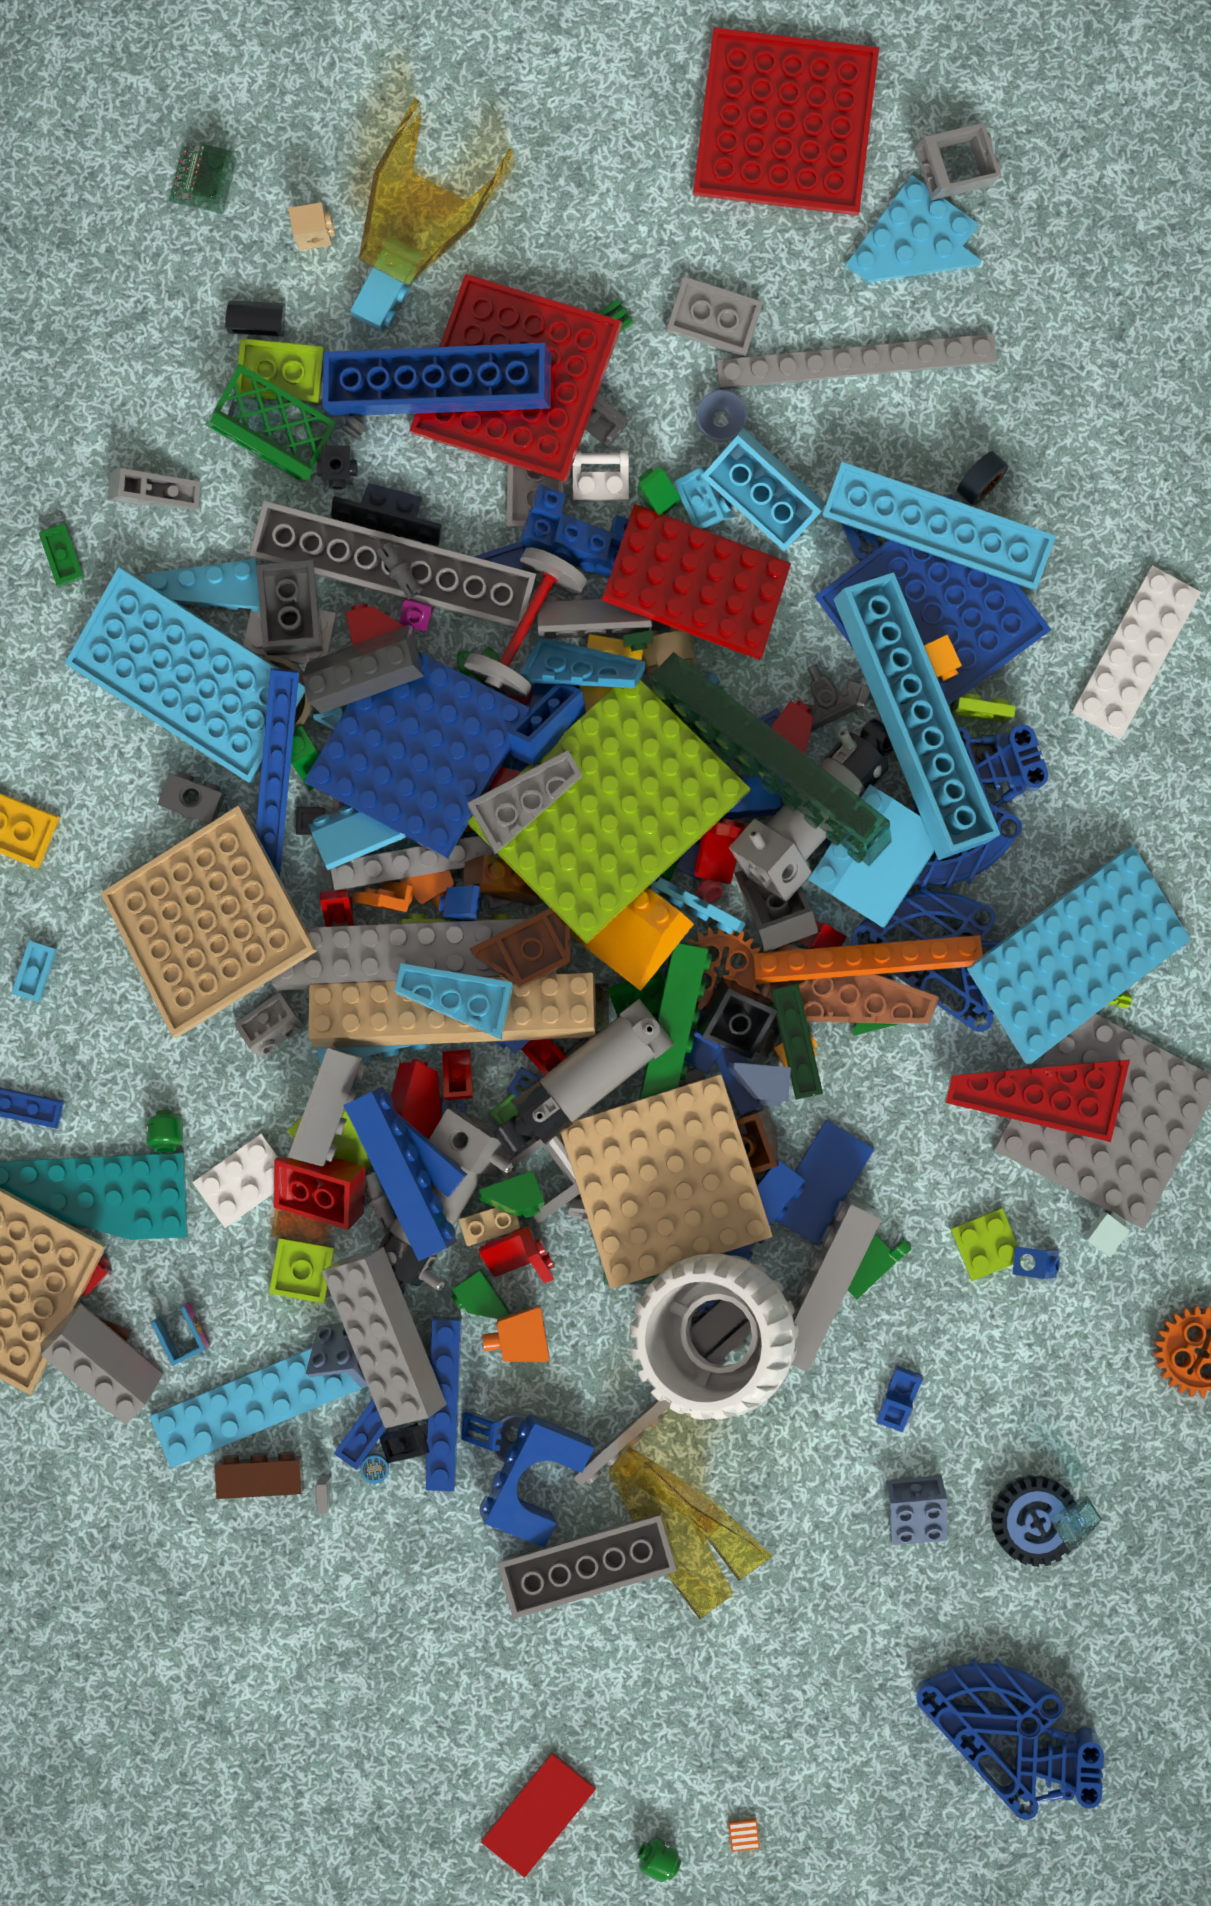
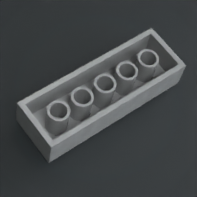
(831, 1275)
(384, 1338)
(588, 1565)

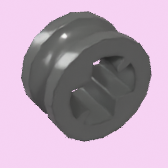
(353, 428)

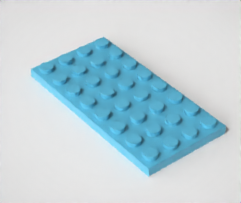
(178, 672)
(1078, 954)

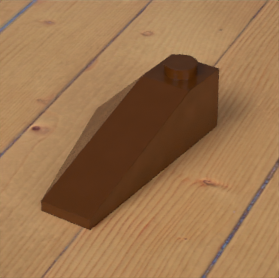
(759, 1140)

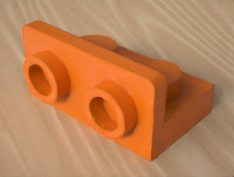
(390, 896)

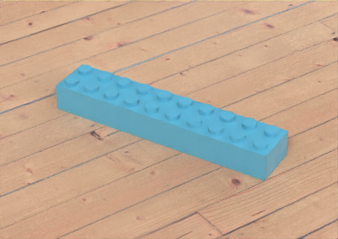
(916, 716)

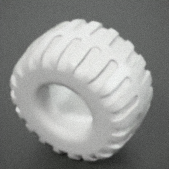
(672, 1360)

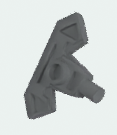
(832, 703)

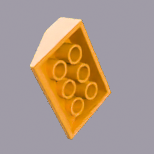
(639, 937)

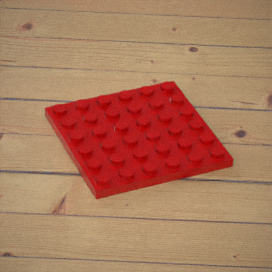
(786, 121)
(580, 353)

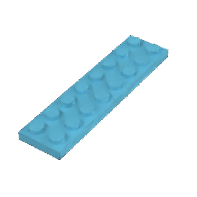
(939, 526)
(245, 1407)

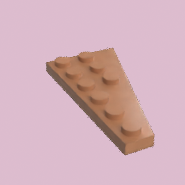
(859, 999)

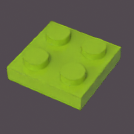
(973, 707)
(985, 1244)
(299, 1270)

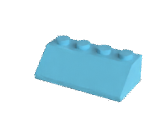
(763, 489)
(349, 836)

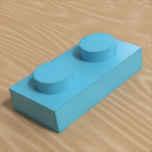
(34, 971)

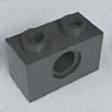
(174, 797)

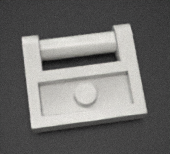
(601, 485)

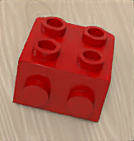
(714, 856)
(517, 1251)

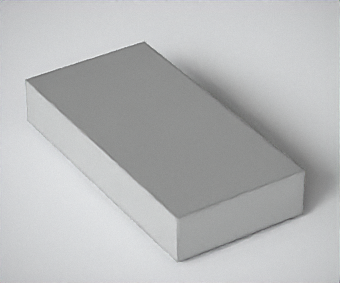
(324, 1494)

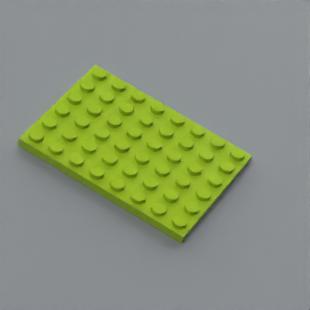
(634, 812)

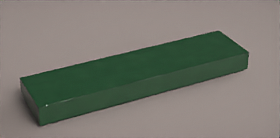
(797, 1041)

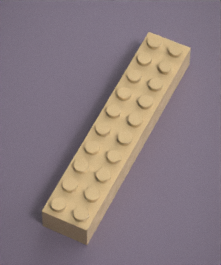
(377, 1016)

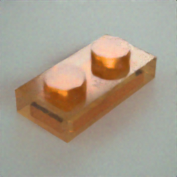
(299, 1228)

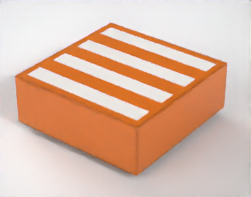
(744, 1834)

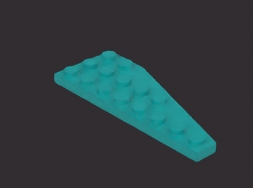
(110, 1194)

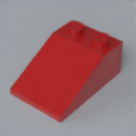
(321, 1193)

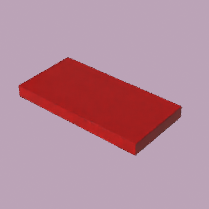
(538, 1814)

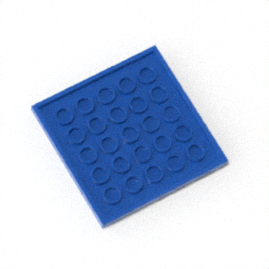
(980, 613)
(419, 754)

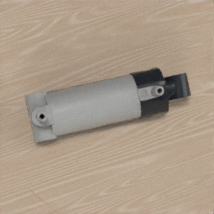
(584, 1077)

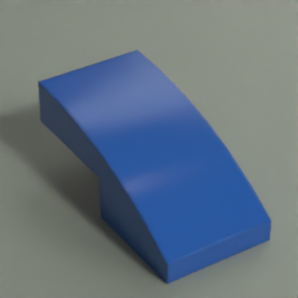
(899, 1398)

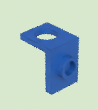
(703, 1053)
(1046, 1263)

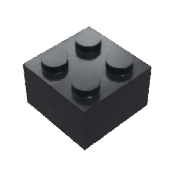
(736, 1018)

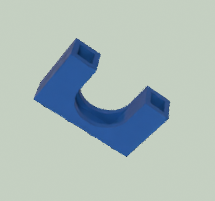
(536, 1442)

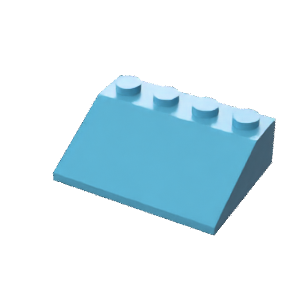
(882, 886)

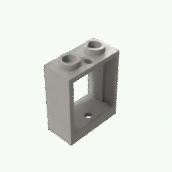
(934, 168)
(561, 1198)

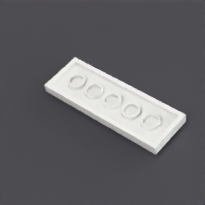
(1136, 652)

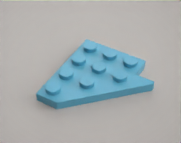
(915, 238)

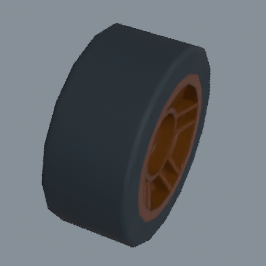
(982, 478)

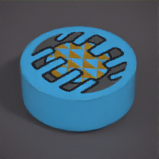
(374, 1468)

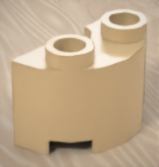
(664, 645)

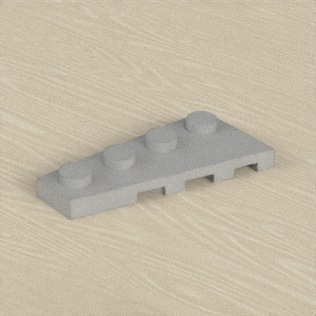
(520, 801)

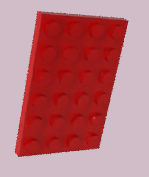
(696, 582)

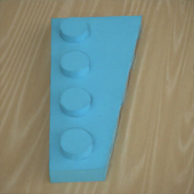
(222, 584)
(701, 908)

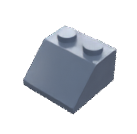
(763, 1082)

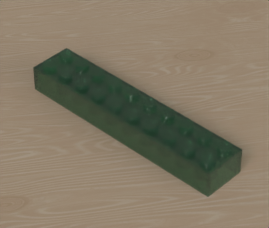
(772, 760)

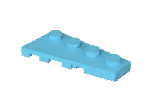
(464, 997)

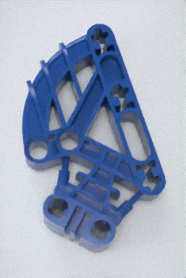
(1008, 765)
(949, 905)
(1072, 1765)

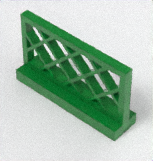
(256, 443)

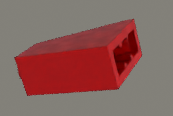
(795, 724)
(417, 1096)

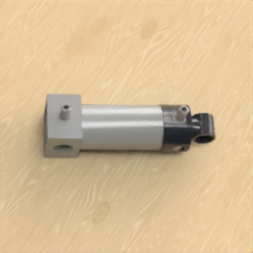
(778, 851)
(477, 1153)

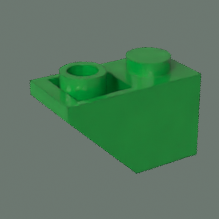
(657, 491)

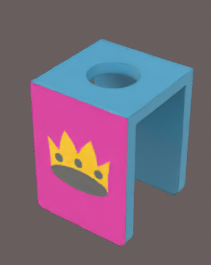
(167, 1342)

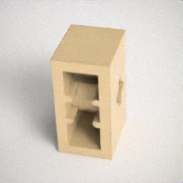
(311, 226)
(487, 1225)

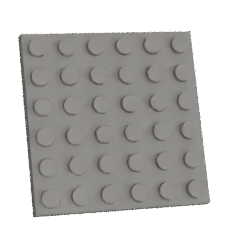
(1152, 1128)

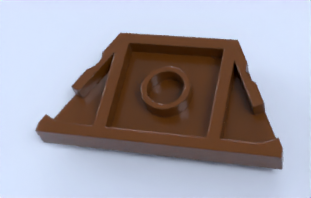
(528, 949)

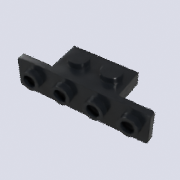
(388, 512)

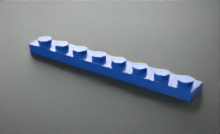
(276, 762)

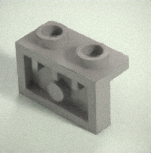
(269, 1025)

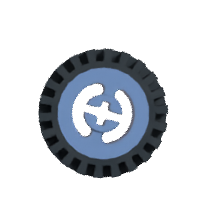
(1011, 1533)

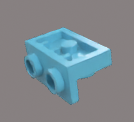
(702, 501)

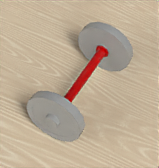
(552, 572)

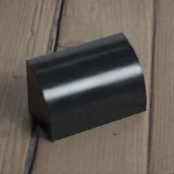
(255, 318)

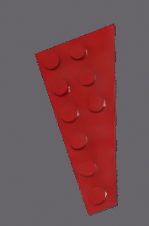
(1061, 1097)

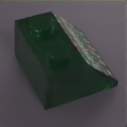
(203, 177)

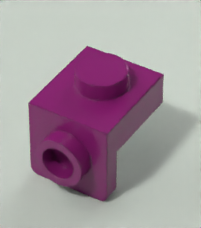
(416, 614)

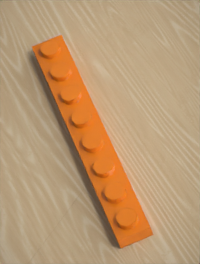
(867, 959)

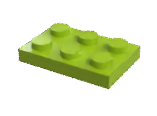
(286, 365)

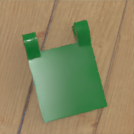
(876, 1263)

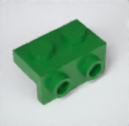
(625, 994)

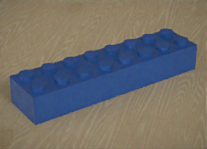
(437, 379)

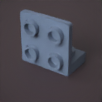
(334, 1354)
(917, 1510)

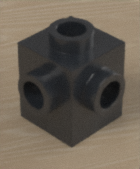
(337, 456)

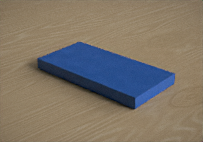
(829, 1173)

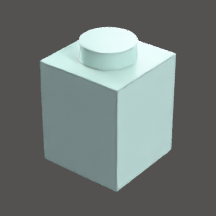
(1107, 1233)

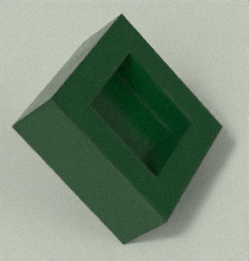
(637, 641)

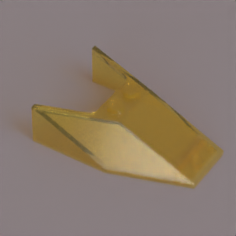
(410, 217)
(691, 1522)

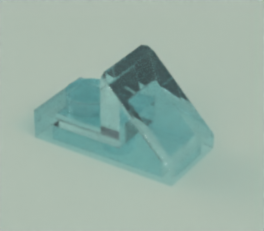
(255, 421)
(1076, 1522)

